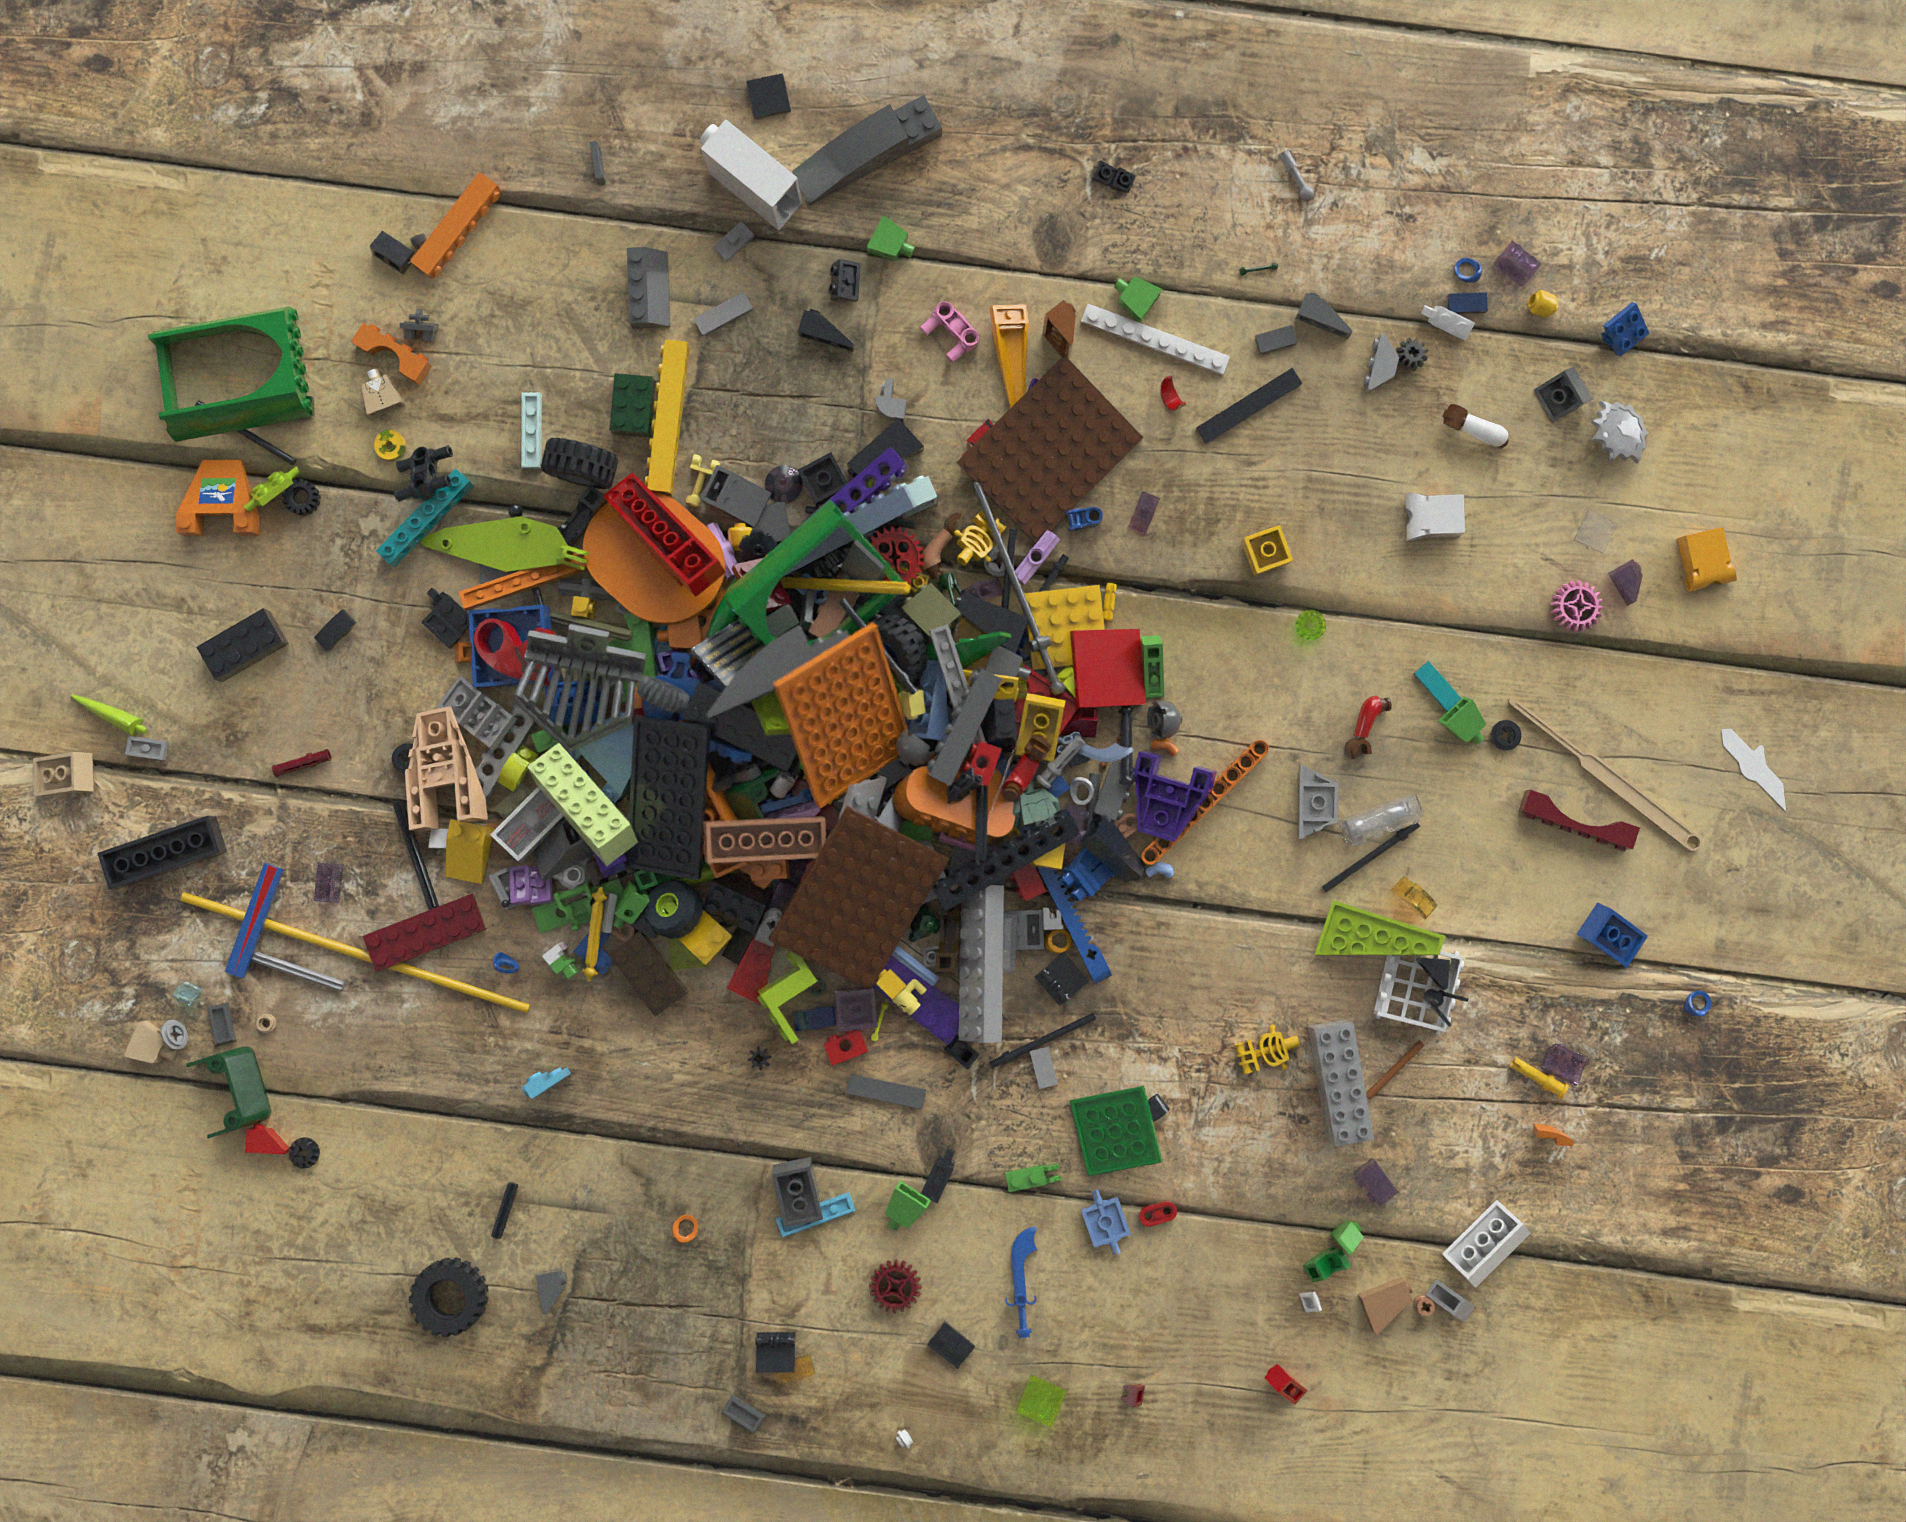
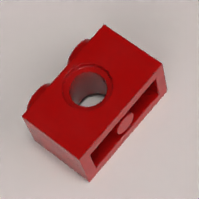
(989, 754)
(837, 1054)

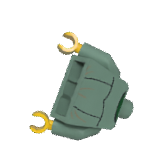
(1033, 807)

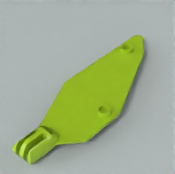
(507, 544)

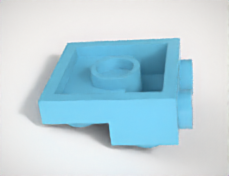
(540, 1082)

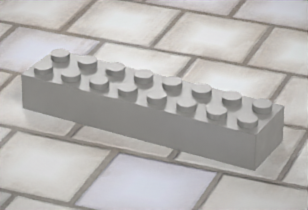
(981, 966)

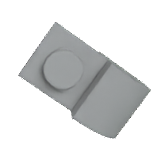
(890, 407)

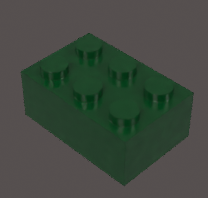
(632, 405)

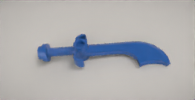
(1021, 1248)

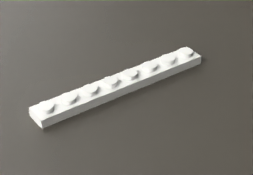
(1155, 339)

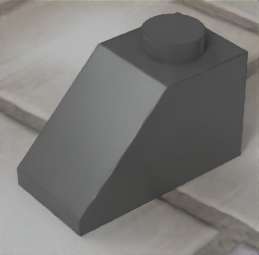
(550, 1286)

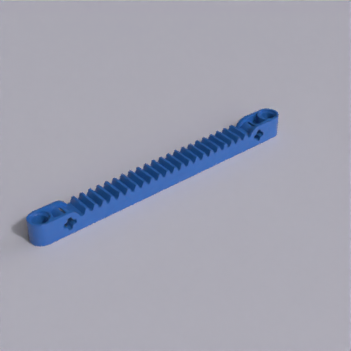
(1097, 966)

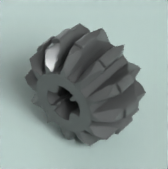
(1415, 348)

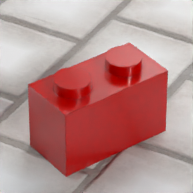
(1028, 882)

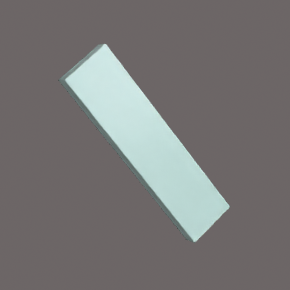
(531, 431)

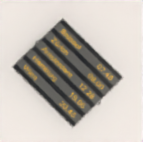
(727, 651)

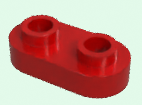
(1158, 1215)

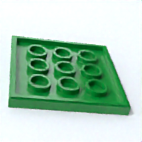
(1116, 1130)

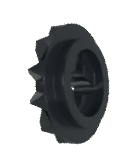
(1514, 737)
(397, 760)
(307, 1144)

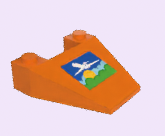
(218, 490)

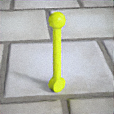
(874, 1036)

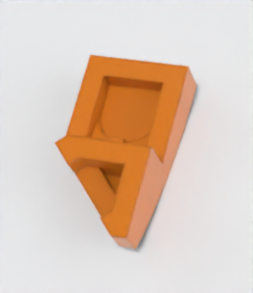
(1558, 1136)

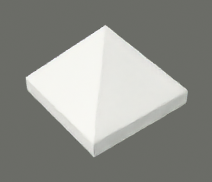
(1310, 1302)

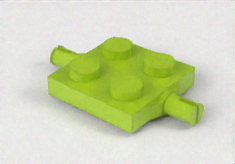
(275, 485)

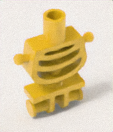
(976, 540)
(1284, 1045)

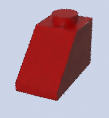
(264, 1141)
(1285, 1384)

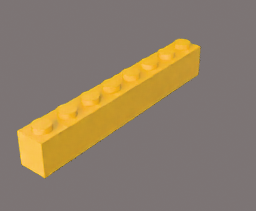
(668, 416)

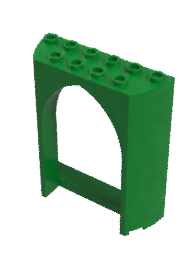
(277, 401)
(752, 591)

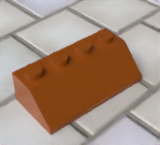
(1060, 327)

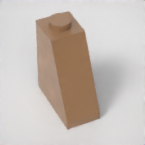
(1385, 1303)

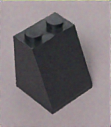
(1000, 723)

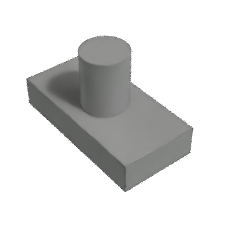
(734, 241)

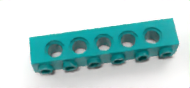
(424, 519)

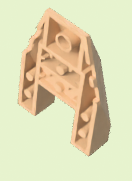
(436, 761)

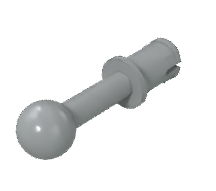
(1306, 192)

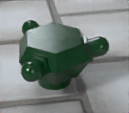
(924, 924)

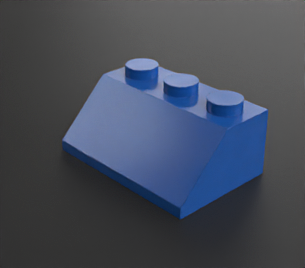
(554, 709)

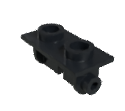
(960, 787)

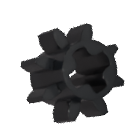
(762, 1053)

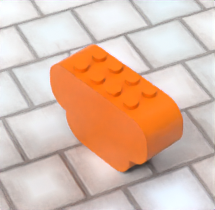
(926, 803)

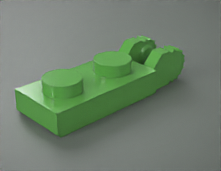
(1030, 1177)

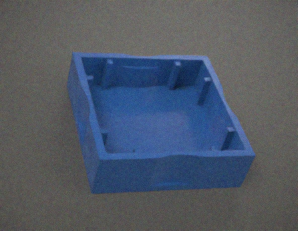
(522, 619)

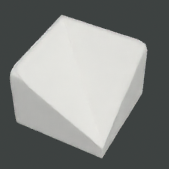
(438, 838)

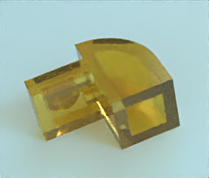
(1415, 897)

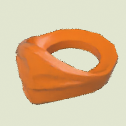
(681, 1239)

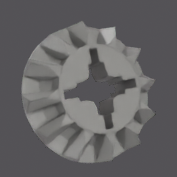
(993, 568)
(176, 1029)

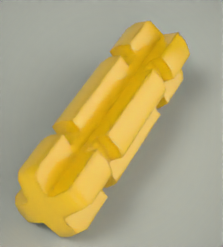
(1109, 601)

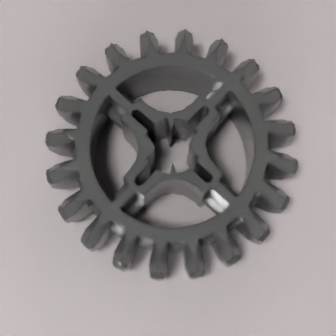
(663, 694)

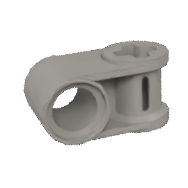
(783, 783)
(767, 925)

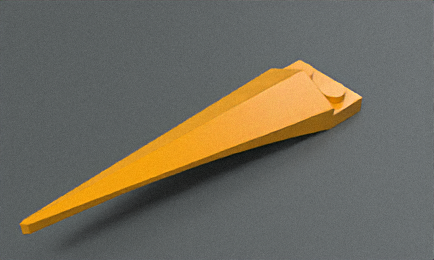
(1010, 340)

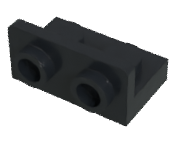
(844, 280)

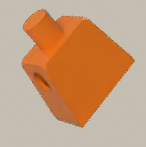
(682, 635)

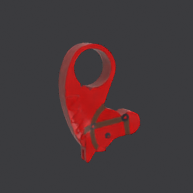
(510, 657)

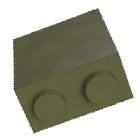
(930, 610)

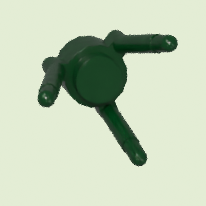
(947, 583)

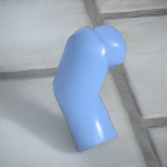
(1160, 867)

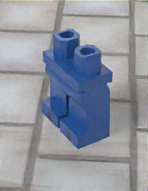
(1086, 874)

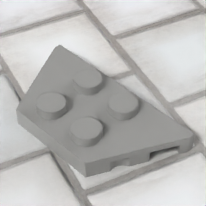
(865, 796)
(1316, 802)

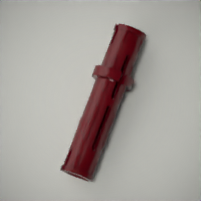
(309, 760)

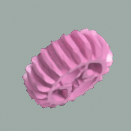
(1575, 613)

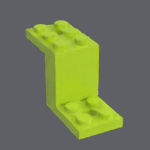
(783, 989)

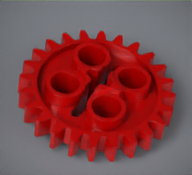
(910, 557)

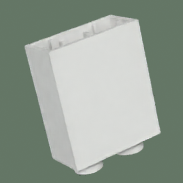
(751, 173)

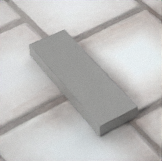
(723, 314)

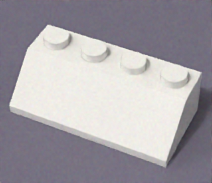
(1486, 1243)

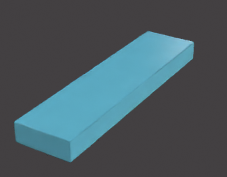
(831, 1209)

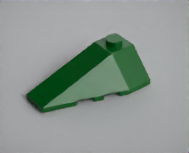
(972, 650)

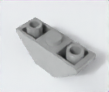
(1381, 365)

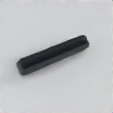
(504, 1210)

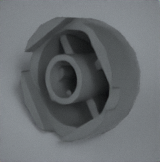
(1164, 719)
(913, 750)

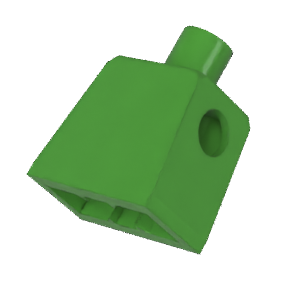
(889, 241)
(1137, 296)
(1464, 721)
(544, 741)
(630, 904)
(905, 1206)

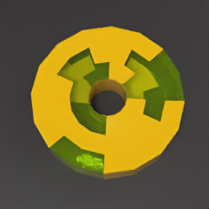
(395, 451)

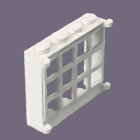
(1387, 984)

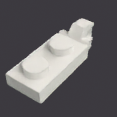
(1448, 321)

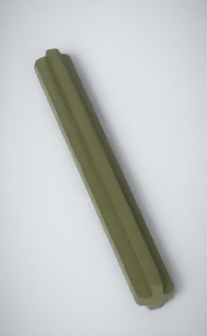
(614, 632)

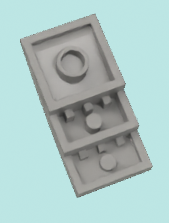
(478, 712)

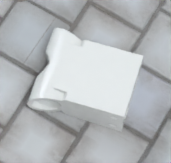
(1434, 516)

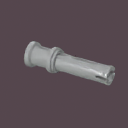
(1055, 768)

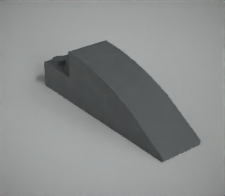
(867, 148)
(770, 665)

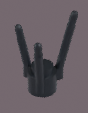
(1435, 999)

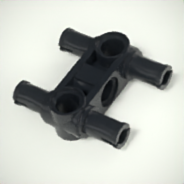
(423, 473)

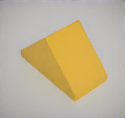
(1051, 860)

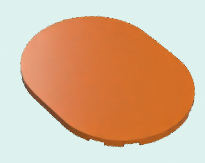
(633, 574)

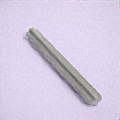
(298, 971)

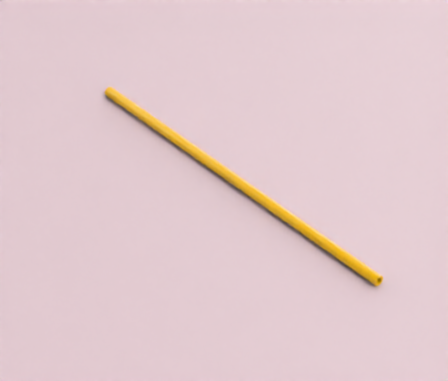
(360, 954)

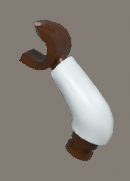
(1478, 428)

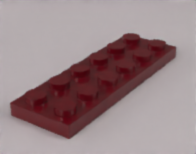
(424, 932)

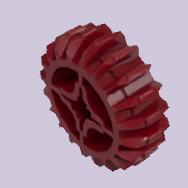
(881, 1296)

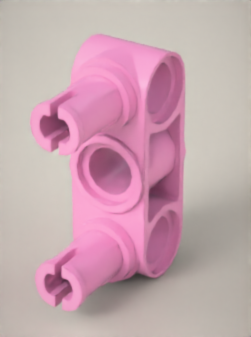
(956, 326)

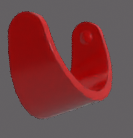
(1169, 395)

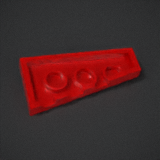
(752, 970)

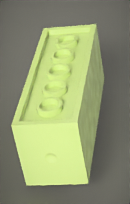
(583, 804)

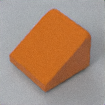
(463, 652)

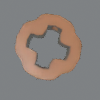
(1430, 1307)

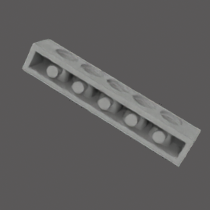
(489, 757)

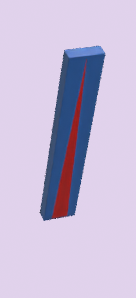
(254, 920)

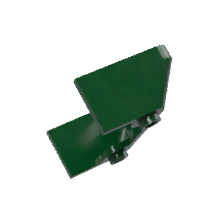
(746, 794)
(245, 1086)

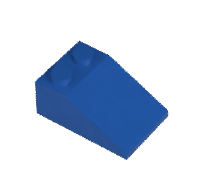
(1612, 934)

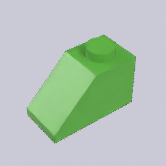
(1348, 1235)

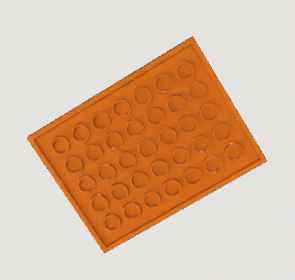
(843, 714)

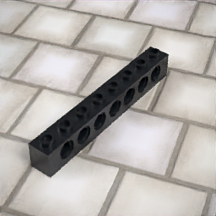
(1015, 861)

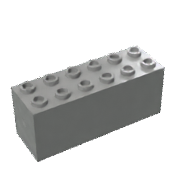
(1340, 1082)

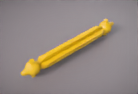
(594, 934)

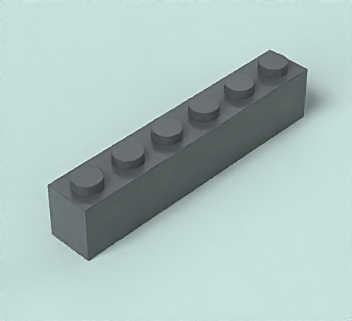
(963, 726)

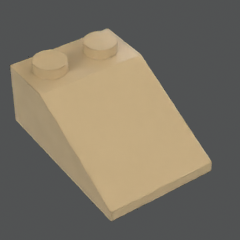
(63, 774)

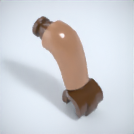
(938, 543)

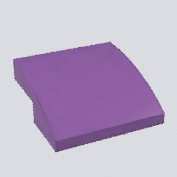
(528, 886)

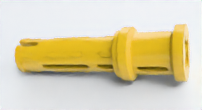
(1547, 1081)

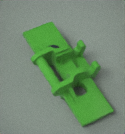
(576, 912)

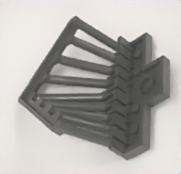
(584, 652)

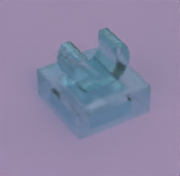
(187, 992)

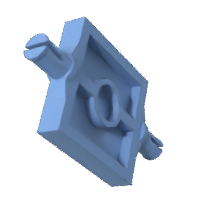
(1105, 1221)

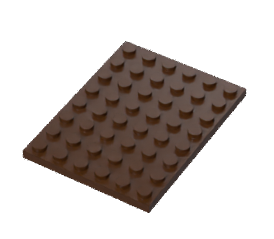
(1050, 449)
(858, 898)

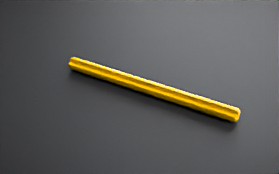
(846, 585)

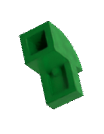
(1326, 1263)

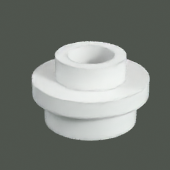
(904, 1439)

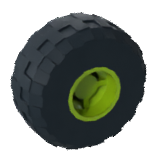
(673, 909)

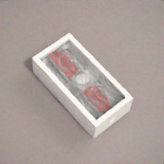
(528, 825)

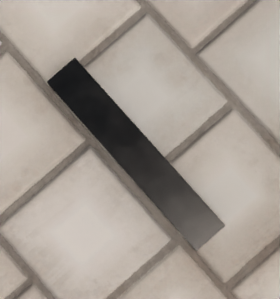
(1249, 405)

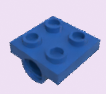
(1625, 329)

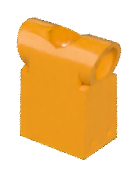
(1706, 559)

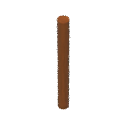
(1394, 1070)

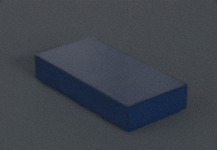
(1468, 302)

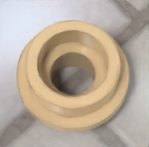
(260, 1023)

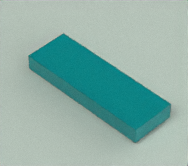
(1437, 686)

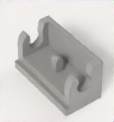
(501, 883)
(1051, 922)

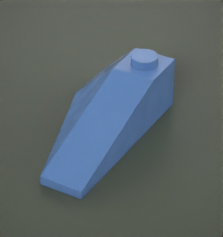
(933, 722)

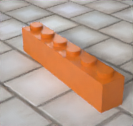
(456, 226)

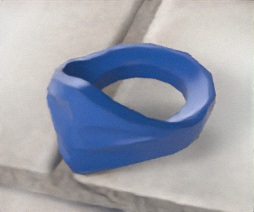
(1476, 265)
(503, 959)
(1688, 1007)

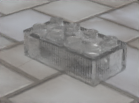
(1380, 818)

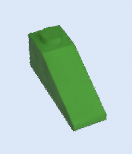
(1153, 665)

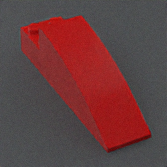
(664, 535)

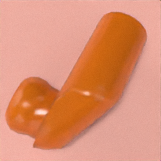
(1164, 744)

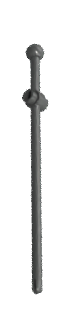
(1039, 642)

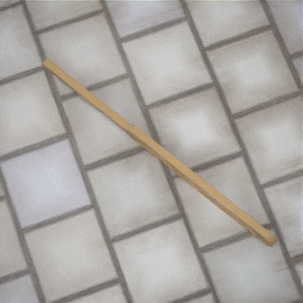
(1617, 783)

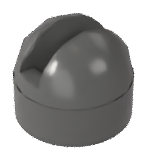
(417, 240)

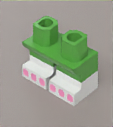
(560, 962)

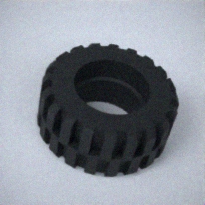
(579, 463)
(905, 643)
(427, 1311)

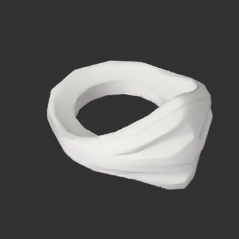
(1074, 788)

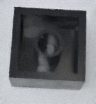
(822, 478)

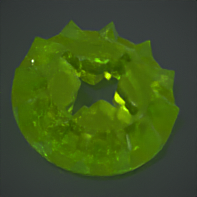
(1318, 629)

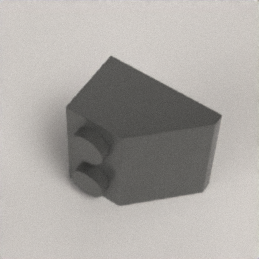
(1563, 394)

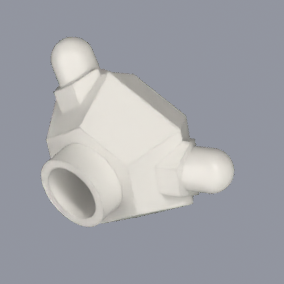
(575, 875)

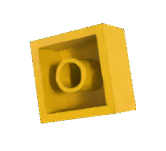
(1267, 550)

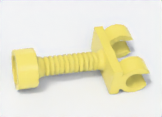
(693, 500)

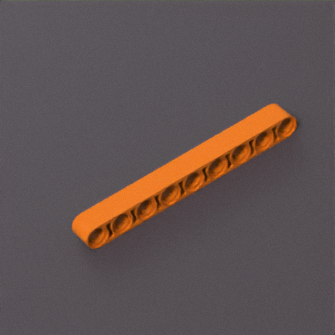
(1213, 798)

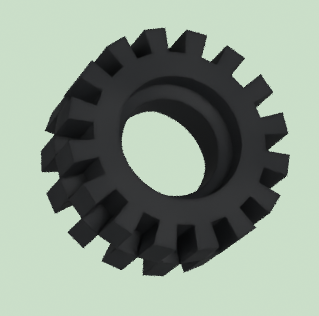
(303, 509)

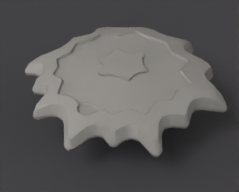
(1620, 431)

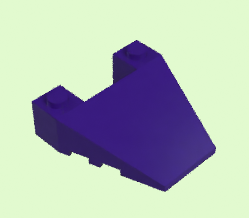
(1164, 802)

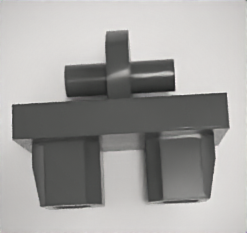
(428, 329)

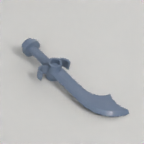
(1108, 754)

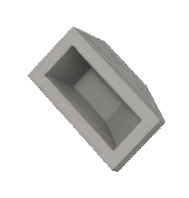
(1450, 1300)

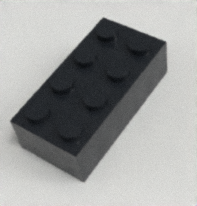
(242, 645)

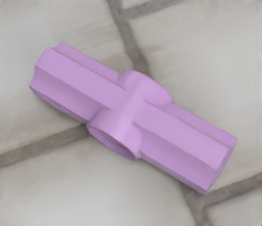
(1042, 547)
(727, 550)

